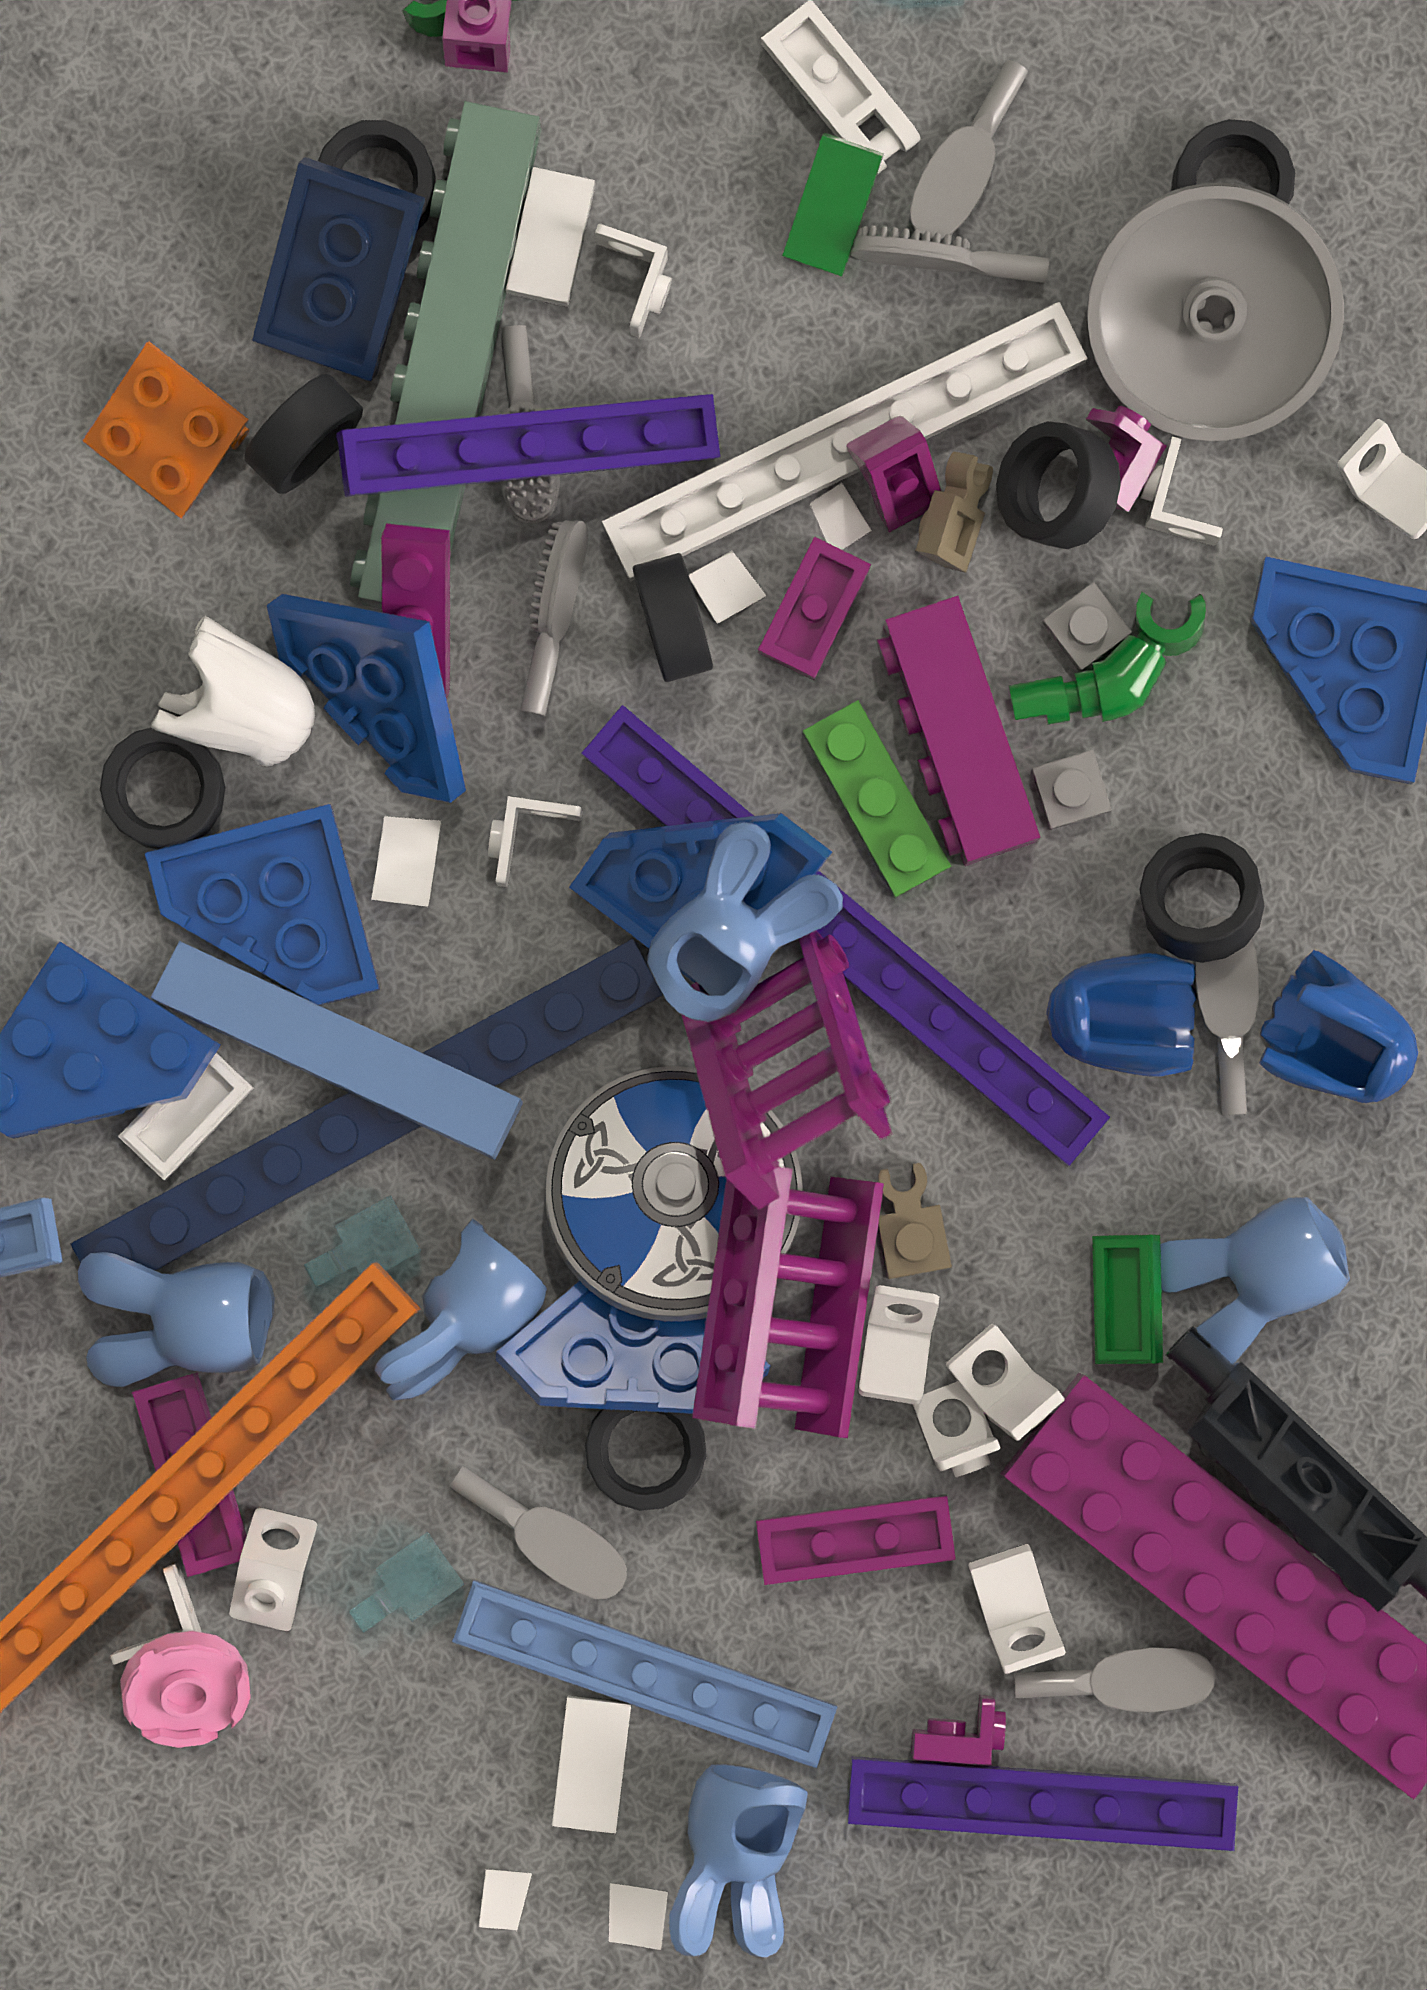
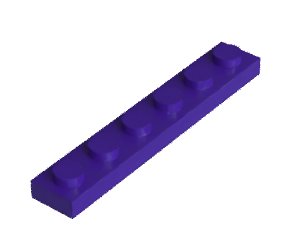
(527, 445)
(1042, 1803)

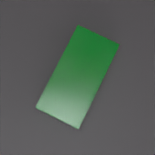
(833, 204)
(1127, 1299)

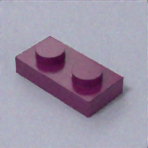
(814, 608)

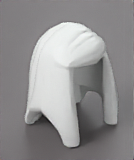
(244, 703)

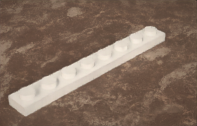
(817, 451)

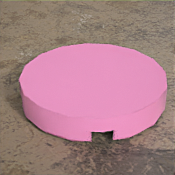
(185, 1688)

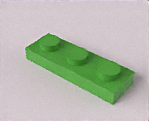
(876, 799)

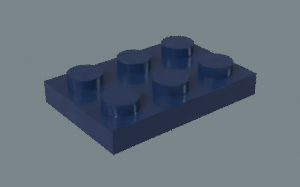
(338, 268)

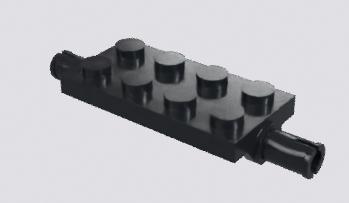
(1301, 1478)

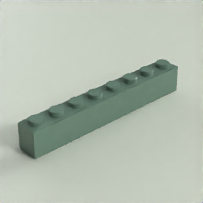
(459, 308)

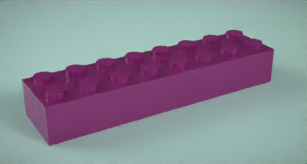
(1232, 1576)

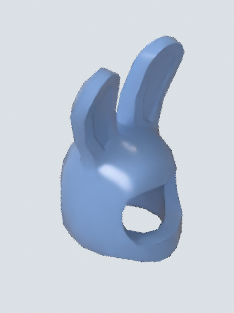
(723, 938)
(1278, 1262)
(470, 1310)
(201, 1317)
(741, 1835)

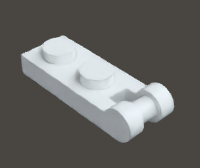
(837, 81)

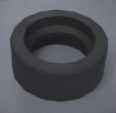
(1239, 135)
(389, 136)
(302, 433)
(1094, 493)
(672, 617)
(115, 800)
(1194, 853)
(644, 1497)

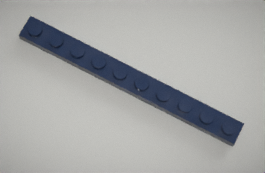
(356, 1128)

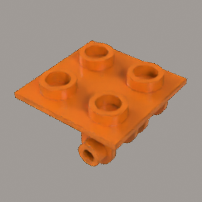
(166, 430)

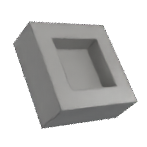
(1086, 627)
(1071, 790)

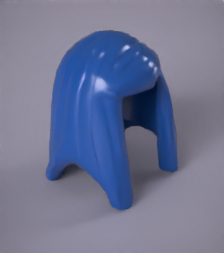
(1127, 1014)
(1337, 1035)

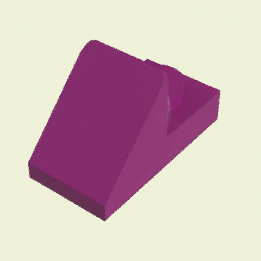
(897, 470)

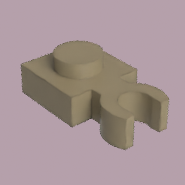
(953, 520)
(913, 1235)

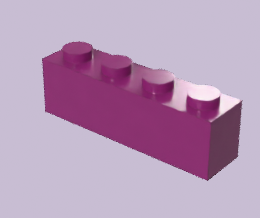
(960, 732)

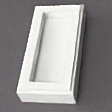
(550, 236)
(172, 1131)
(591, 1764)

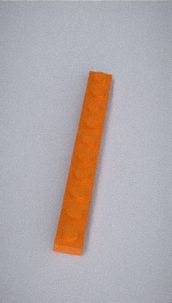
(199, 1476)

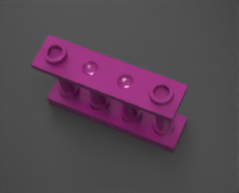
(725, 1069)
(743, 1299)

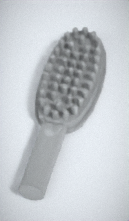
(964, 162)
(944, 255)
(530, 498)
(555, 608)
(1229, 1007)
(551, 1540)
(1129, 1680)

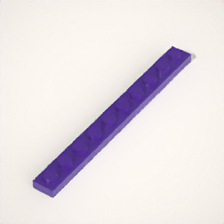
(877, 959)

